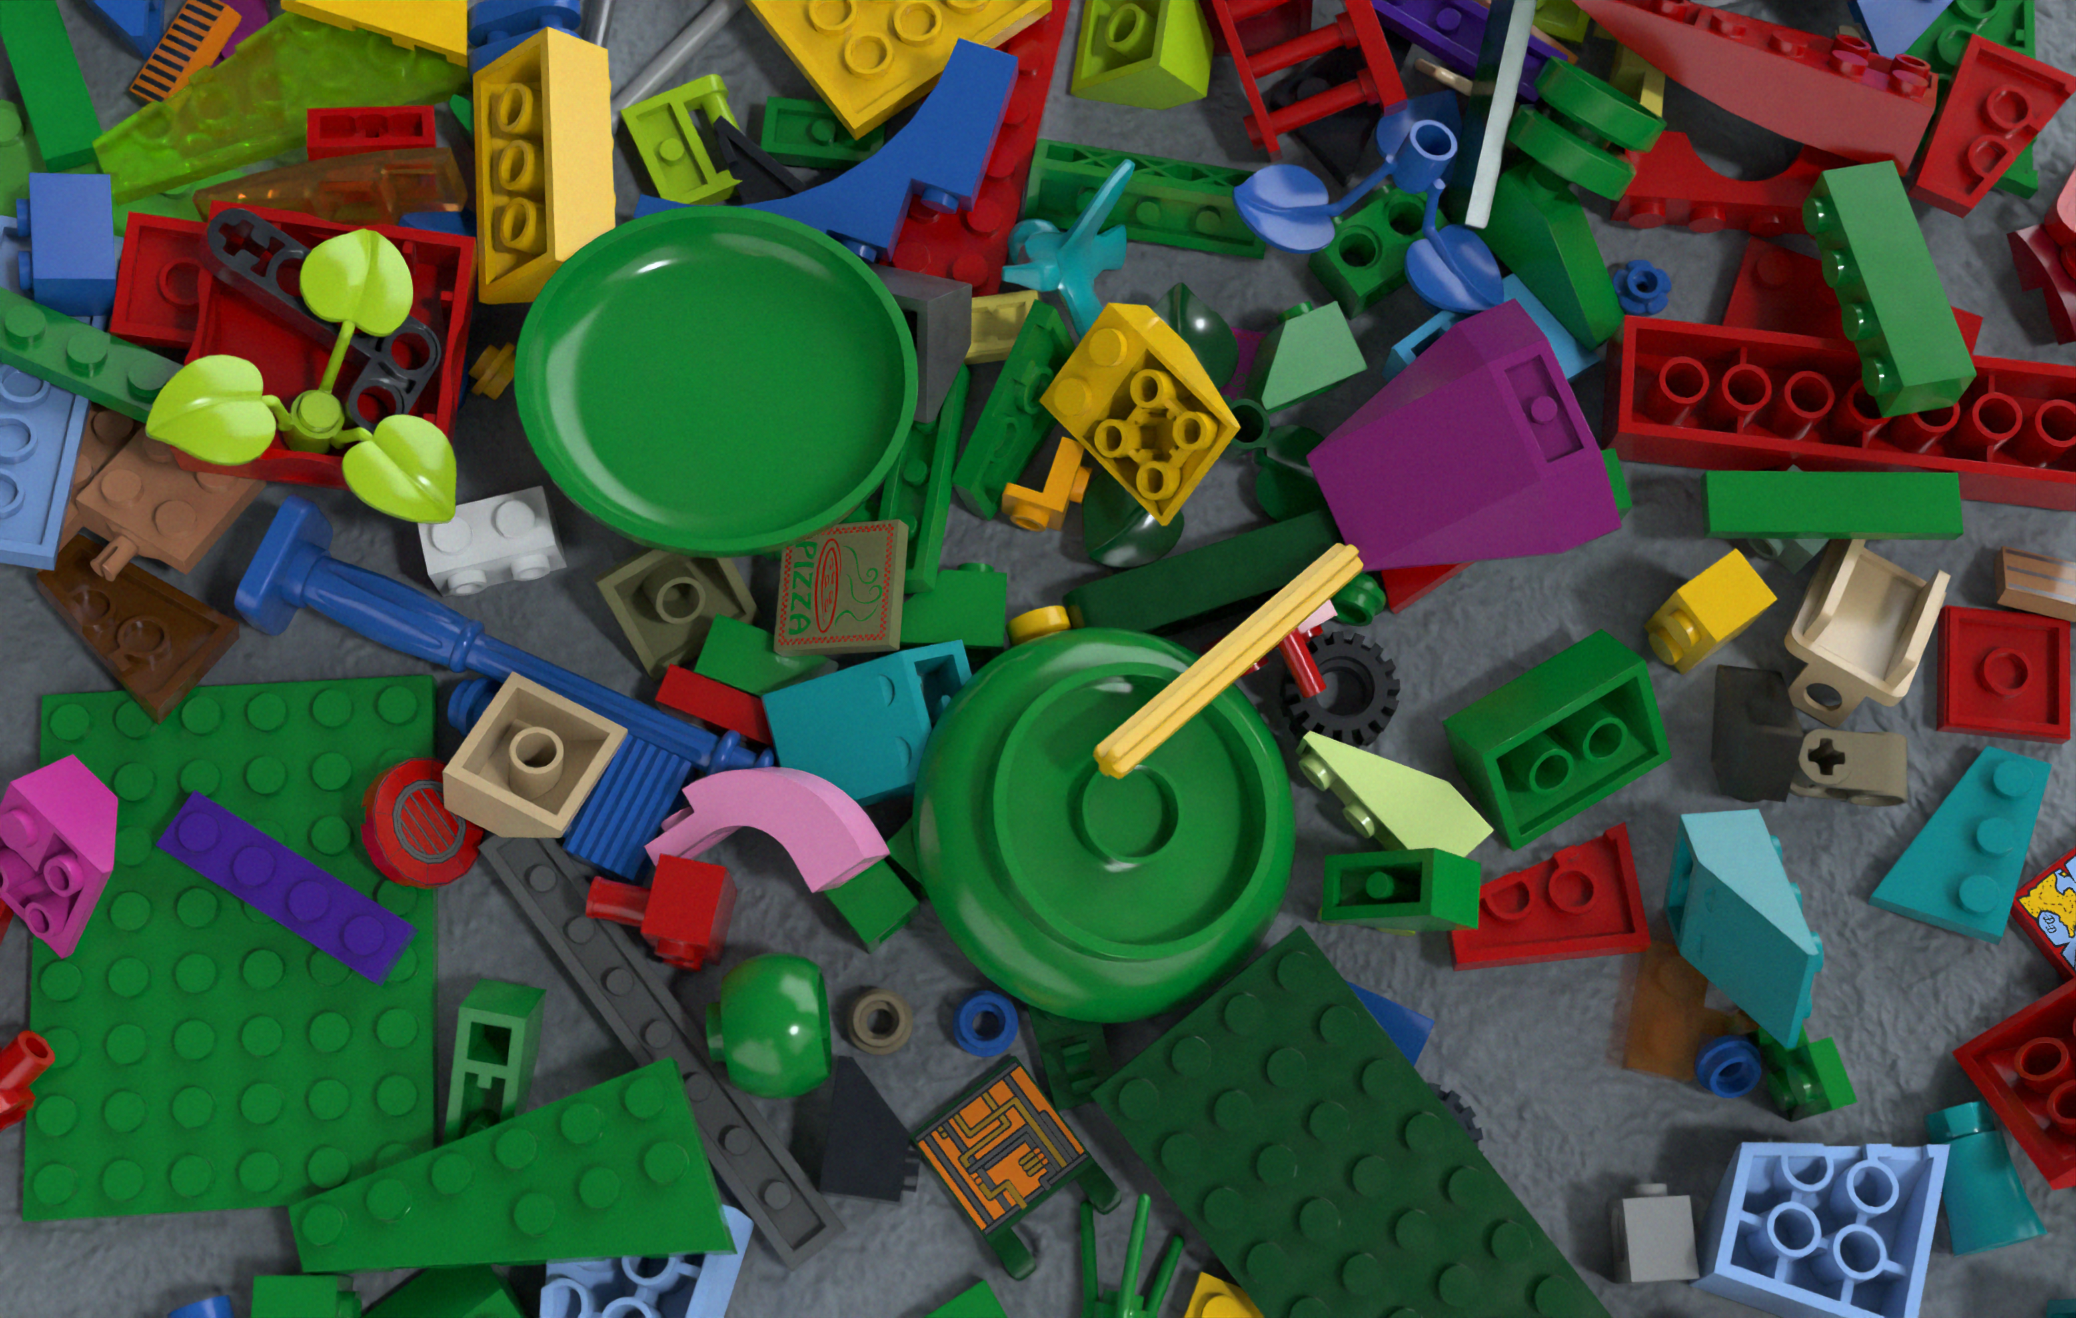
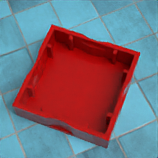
(292, 362)

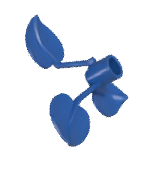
(1419, 149)

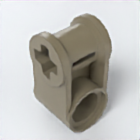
(1854, 767)

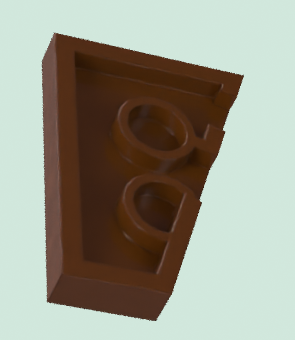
(138, 626)

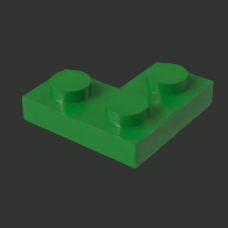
(813, 136)
(1806, 1077)

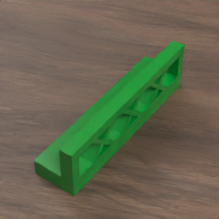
(1161, 203)

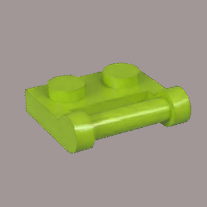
(672, 146)

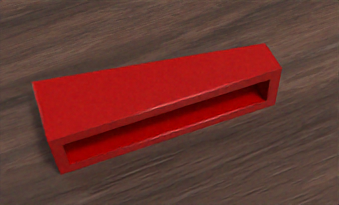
(713, 706)

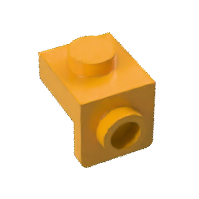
(1065, 483)

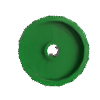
(1579, 138)

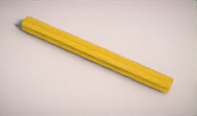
(1226, 661)

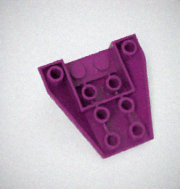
(1468, 455)

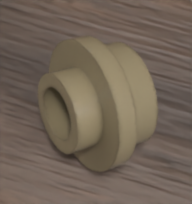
(873, 1002)

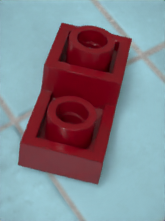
(2040, 265)

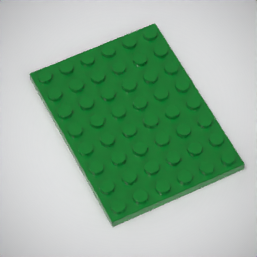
(188, 1029)

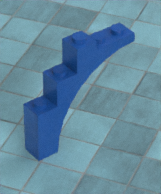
(934, 156)

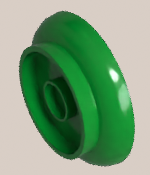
(716, 381)
(1090, 884)

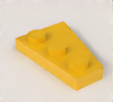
(410, 23)

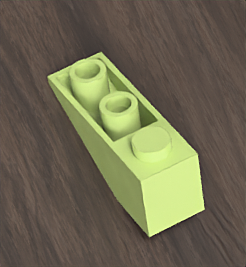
(1392, 800)

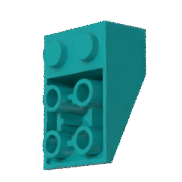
(868, 720)
(1743, 918)

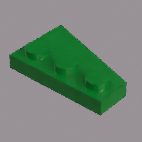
(1013, 418)

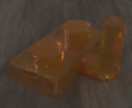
(1671, 1015)

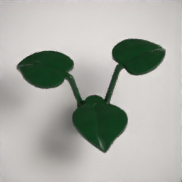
(1123, 533)

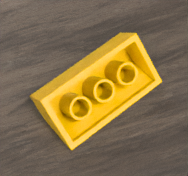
(540, 161)

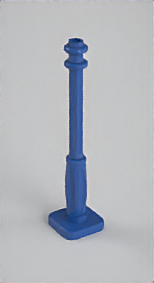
(298, 571)

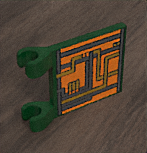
(1007, 1154)

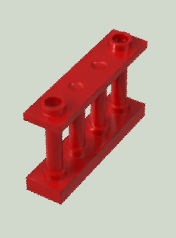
(1353, 27)

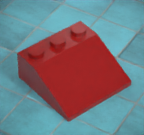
(2030, 1080)

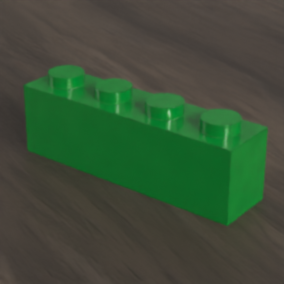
(1887, 289)

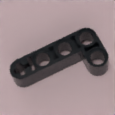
(371, 354)

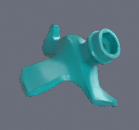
(1072, 259)

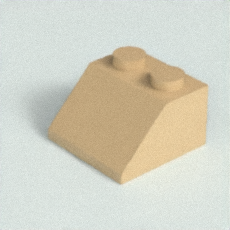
(529, 762)

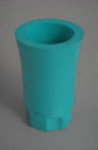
(1980, 1183)

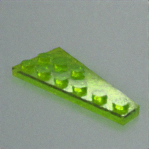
(260, 101)

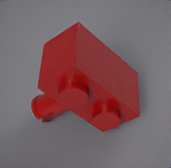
(681, 914)

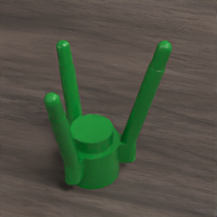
(1125, 1301)

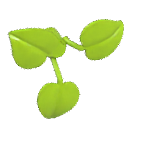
(222, 418)

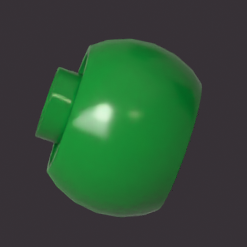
(772, 1026)

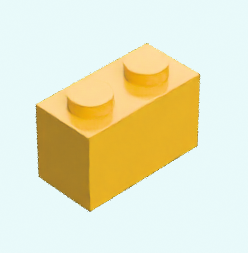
(1708, 612)

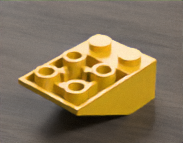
(1142, 407)

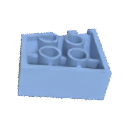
(1823, 1229)
(648, 1287)

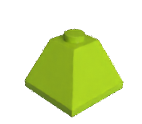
(1143, 53)

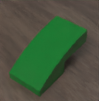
(745, 660)

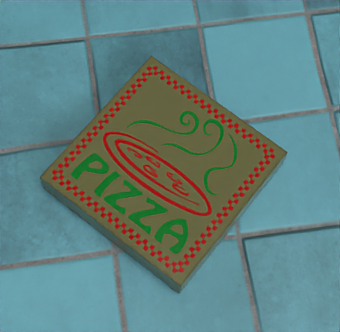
(843, 591)

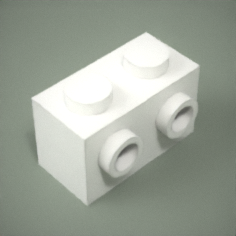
(493, 543)

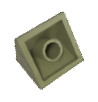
(670, 603)

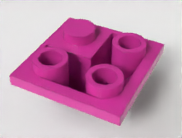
(56, 849)

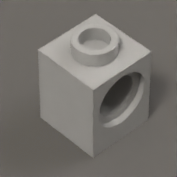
(1652, 1236)

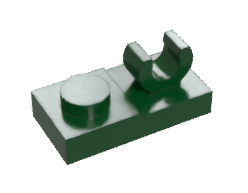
(1072, 1057)

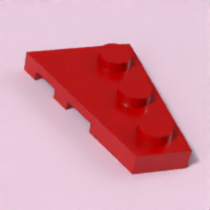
(1985, 122)

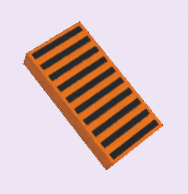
(187, 46)

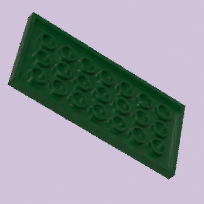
(1329, 1159)

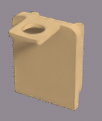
(1861, 629)

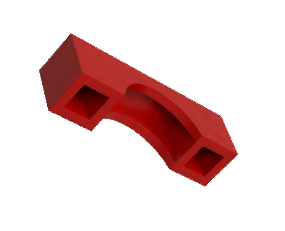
(1683, 191)

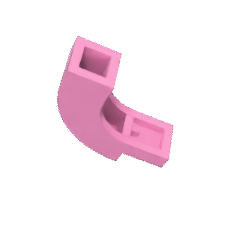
(808, 815)

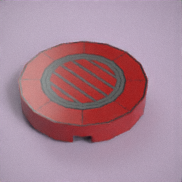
(411, 830)

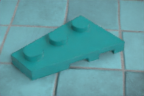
(1971, 850)

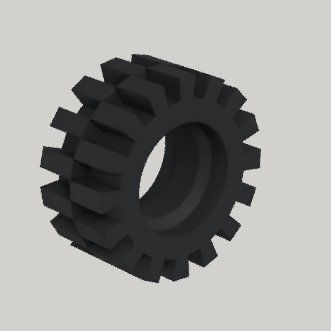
(1372, 674)

